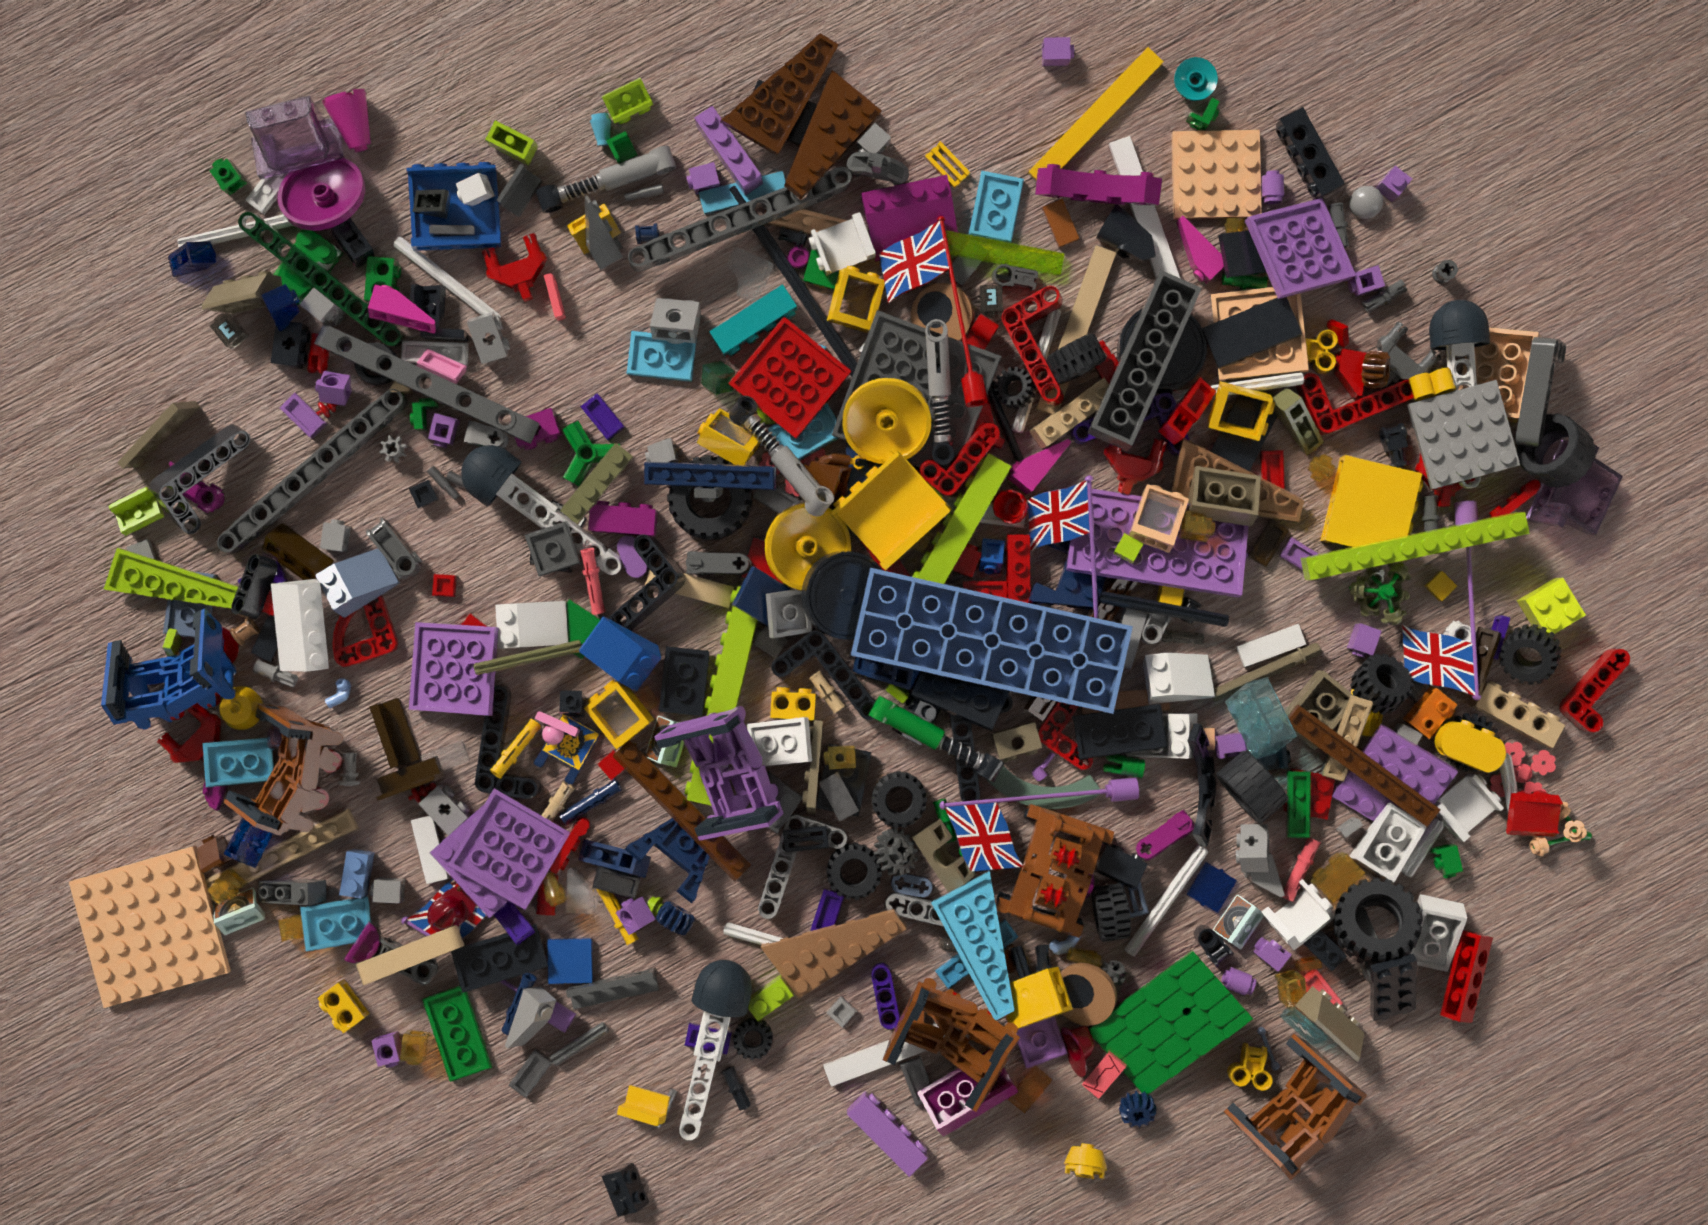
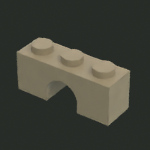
(950, 870)

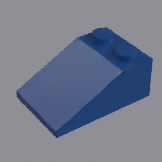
(621, 653)

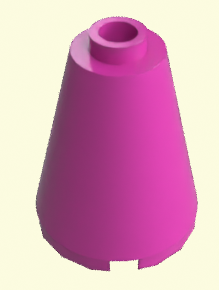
(350, 117)

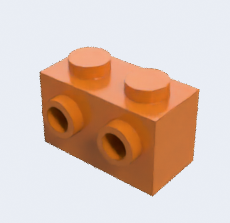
(1430, 712)

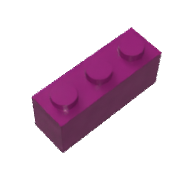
(623, 519)

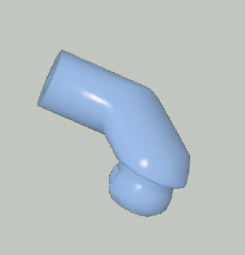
(341, 695)
(1063, 946)

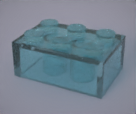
(1260, 718)

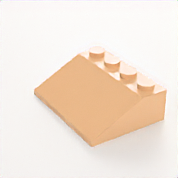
(1506, 362)

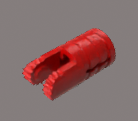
(318, 357)
(543, 907)

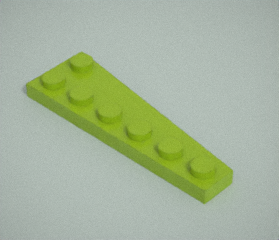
(154, 578)

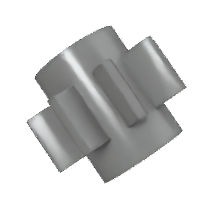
(397, 443)

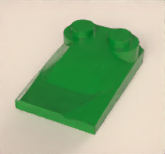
(319, 250)

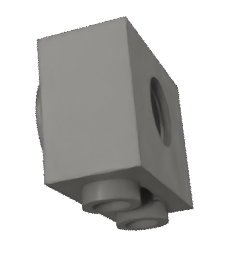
(675, 320)

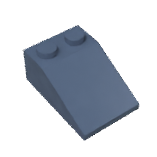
(357, 581)

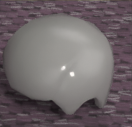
(1366, 202)

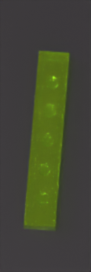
(1005, 253)

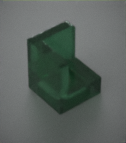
(716, 377)

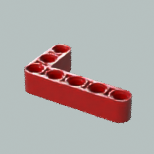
(1030, 345)
(1354, 409)

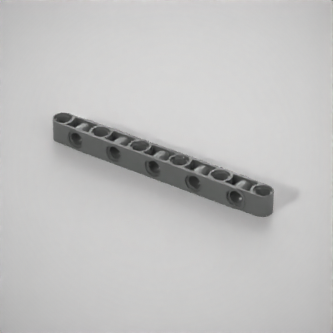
(737, 221)
(414, 376)
(312, 472)

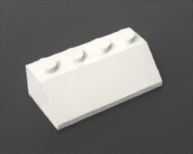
(300, 625)

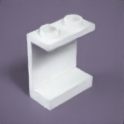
(842, 245)
(1467, 805)
(1301, 918)

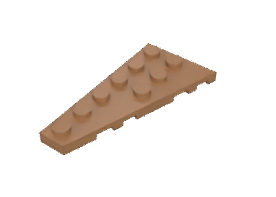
(825, 952)

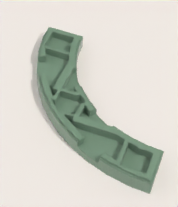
(1015, 787)

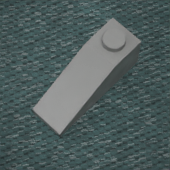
(531, 1015)

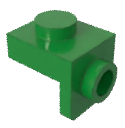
(1210, 114)
(419, 417)

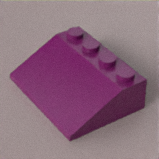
(907, 210)

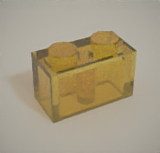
(1337, 876)

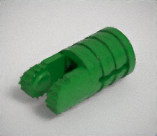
(1129, 766)

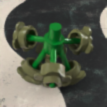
(1391, 592)

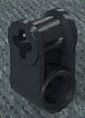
(1214, 947)

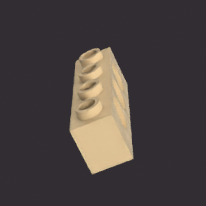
(1069, 414)
(1549, 728)

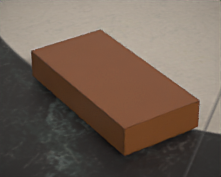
(1060, 223)

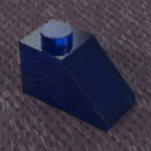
(192, 258)
(281, 305)

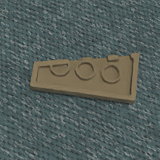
(159, 431)
(811, 775)

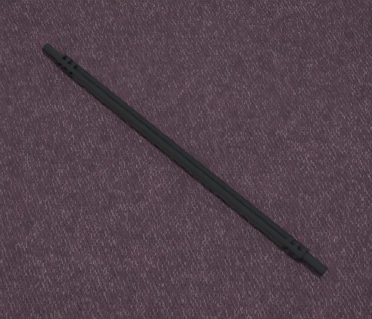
(803, 294)

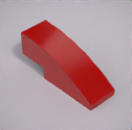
(1187, 411)

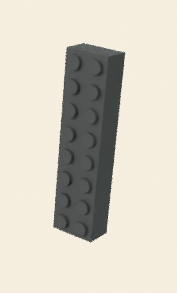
(1144, 360)

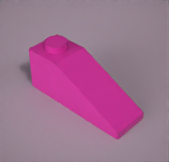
(1201, 254)
(395, 308)
(1032, 469)

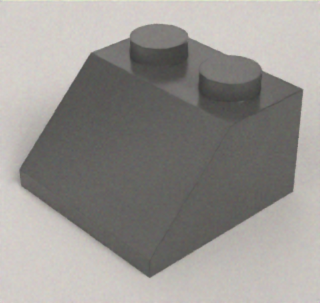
(788, 799)

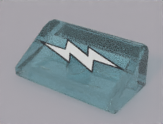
(1303, 1025)

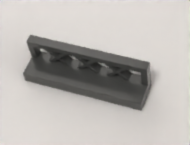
(613, 988)

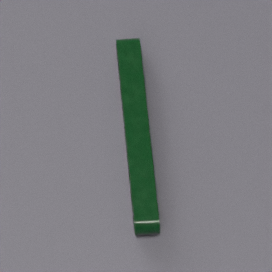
(311, 275)

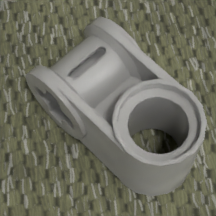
(481, 435)
(1158, 624)

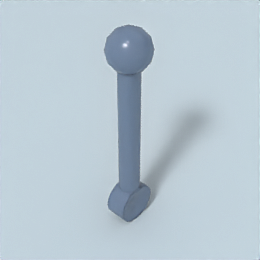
(1274, 1064)

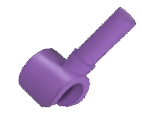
(1039, 772)

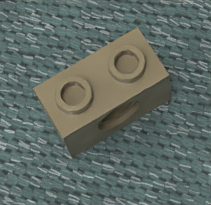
(1003, 739)

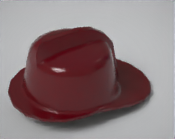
(450, 910)
(1079, 1047)

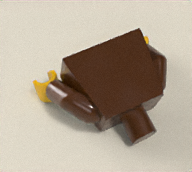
(833, 473)

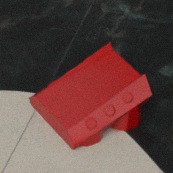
(1533, 814)

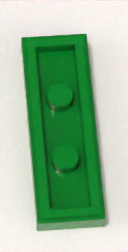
(1298, 804)

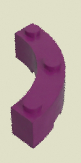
(1098, 186)

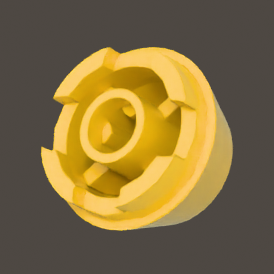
(241, 710)
(1085, 1162)

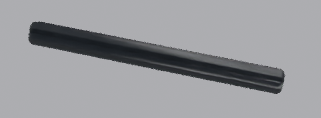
(1164, 609)

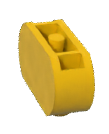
(1470, 745)

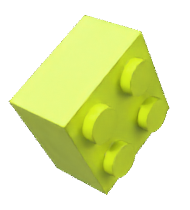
(1551, 606)

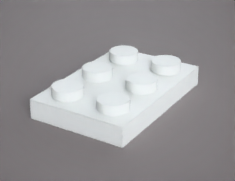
(782, 741)

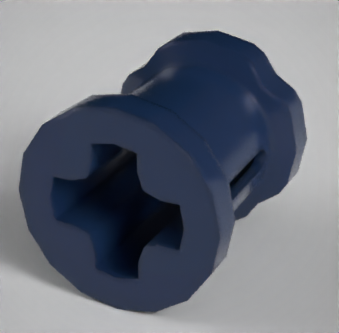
(646, 233)

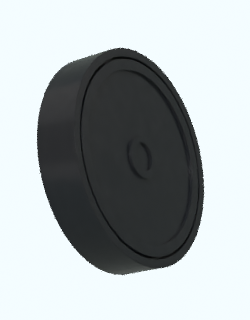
(1186, 358)
(835, 592)

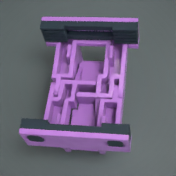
(749, 777)

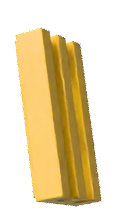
(935, 151)

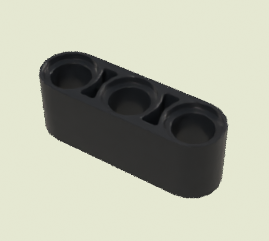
(254, 586)

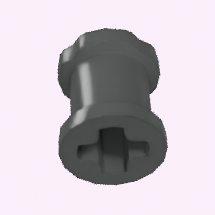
(1444, 277)

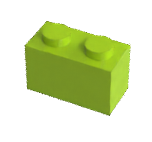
(511, 142)
(770, 997)

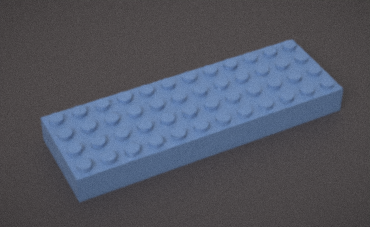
(991, 640)

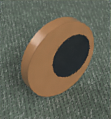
(939, 303)
(1090, 993)

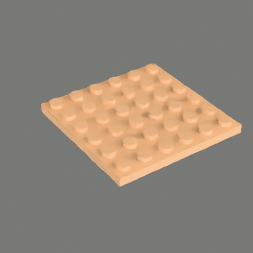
(149, 926)

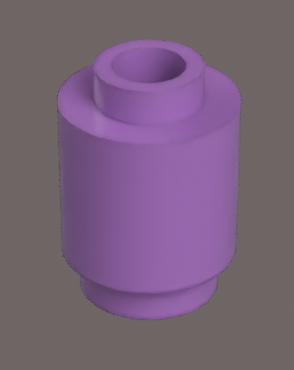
(1272, 187)
(1238, 981)

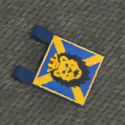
(571, 750)

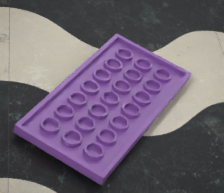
(1190, 565)

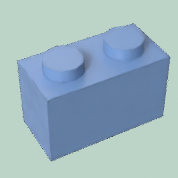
(356, 873)

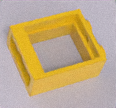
(851, 321)
(1219, 403)

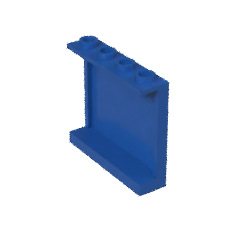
(482, 216)

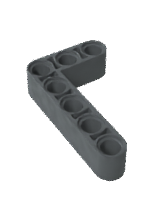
(1537, 389)

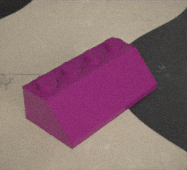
(947, 1099)

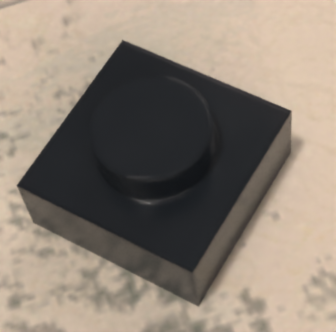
(424, 494)

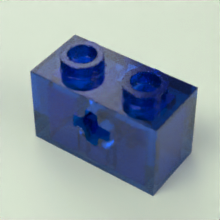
(248, 843)

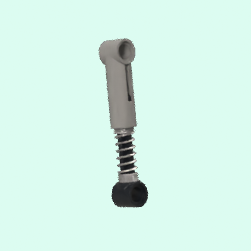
(657, 161)
(939, 389)
(816, 497)

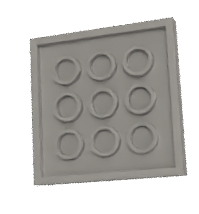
(1463, 434)

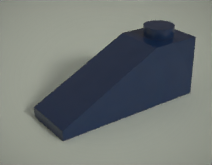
(887, 673)
(613, 858)

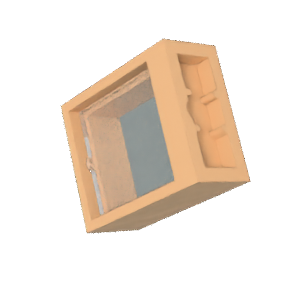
(1158, 517)

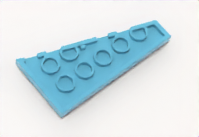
(974, 929)

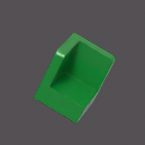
(622, 147)

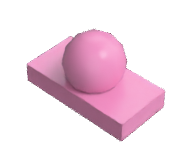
(441, 366)
(554, 731)

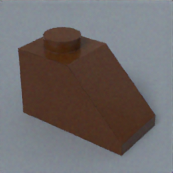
(212, 853)

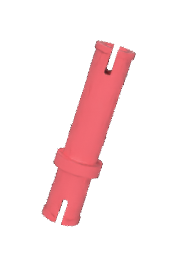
(592, 579)
(1302, 865)

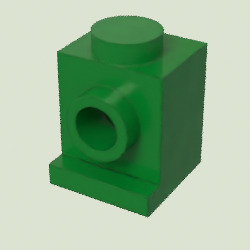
(232, 180)
(1447, 860)

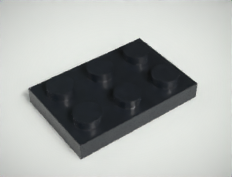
(684, 681)
(852, 777)

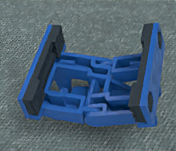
(188, 678)

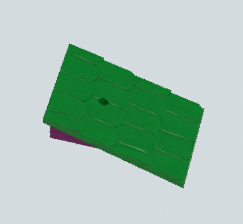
(1170, 1023)

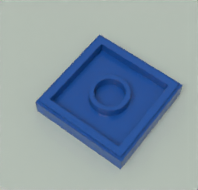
(570, 960)

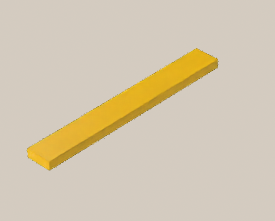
(1100, 111)

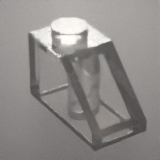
(580, 894)

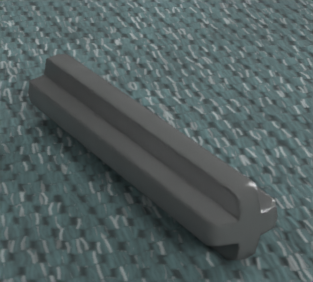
(579, 1043)

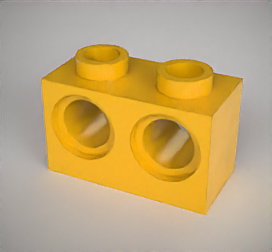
(793, 710)
(348, 1002)

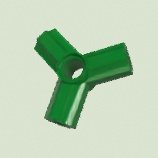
(580, 441)

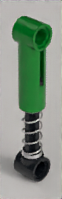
(934, 737)

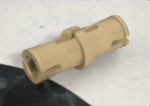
(826, 692)
(558, 801)

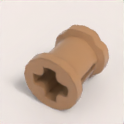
(245, 631)

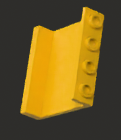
(1370, 503)
(891, 508)

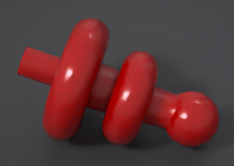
(324, 409)
(416, 794)

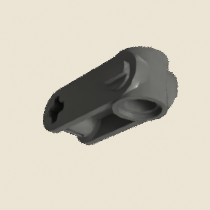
(394, 549)
(716, 563)
(412, 972)

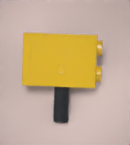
(1037, 994)

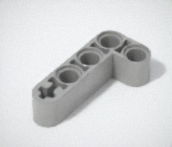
(926, 913)

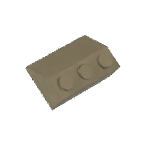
(241, 294)
(1224, 495)
(1332, 1021)

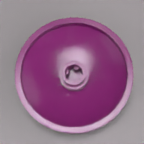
(321, 194)

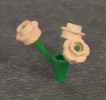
(1573, 832)

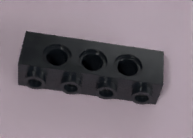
(1301, 123)

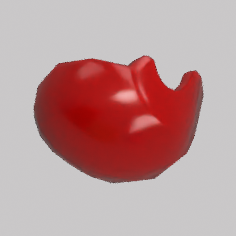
(1010, 506)

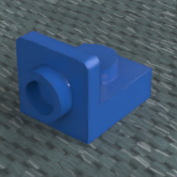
(991, 556)

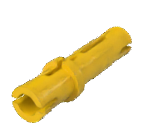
(500, 768)
(613, 906)

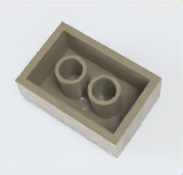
(1323, 699)

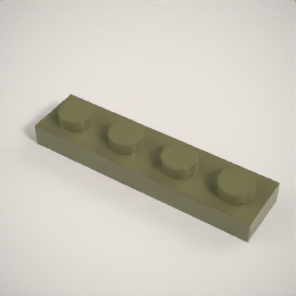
(596, 483)

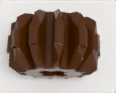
(1376, 369)

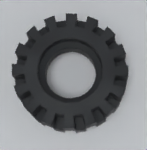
(1003, 383)
(746, 1050)

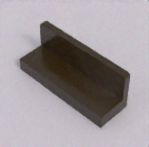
(295, 552)
(1486, 647)
(394, 732)
(410, 777)

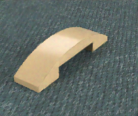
(701, 589)

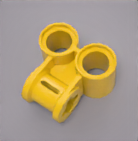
(1317, 350)
(1432, 384)
(1252, 1063)

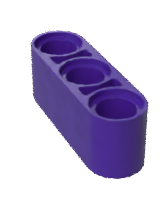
(879, 986)

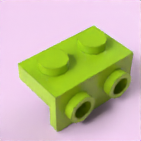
(627, 101)
(136, 510)

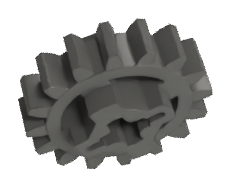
(895, 852)

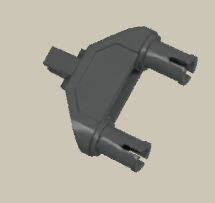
(878, 167)
(1402, 365)

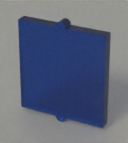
(1211, 887)

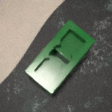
(374, 277)

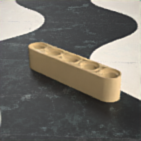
(410, 955)

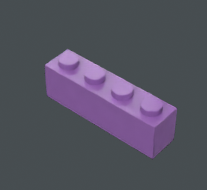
(728, 150)
(887, 1133)

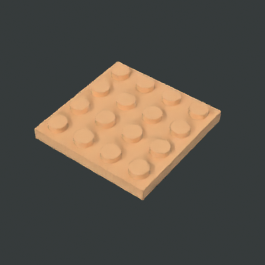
(1216, 174)
(1278, 360)

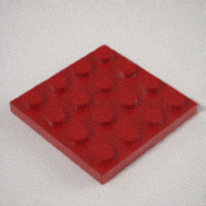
(790, 377)

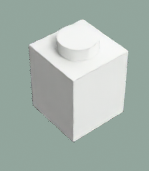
(474, 189)

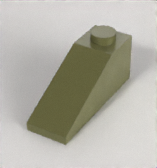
(1297, 420)

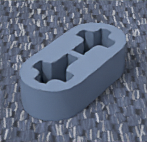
(910, 890)

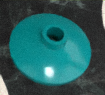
(1201, 70)

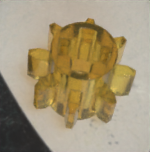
(1321, 467)

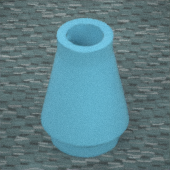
(601, 127)

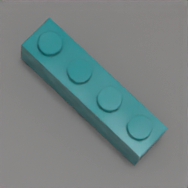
(754, 320)

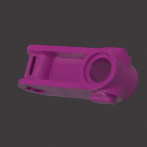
(199, 493)
(1166, 835)

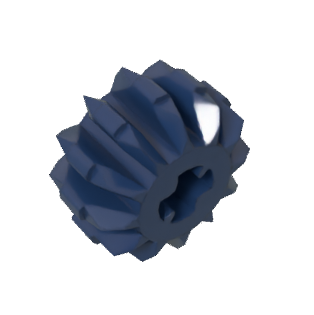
(675, 918)
(1137, 1109)

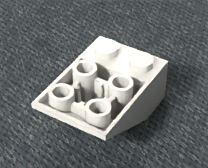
(1177, 731)

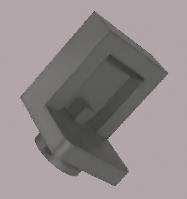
(708, 494)

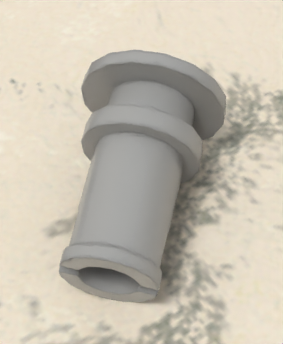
(349, 770)

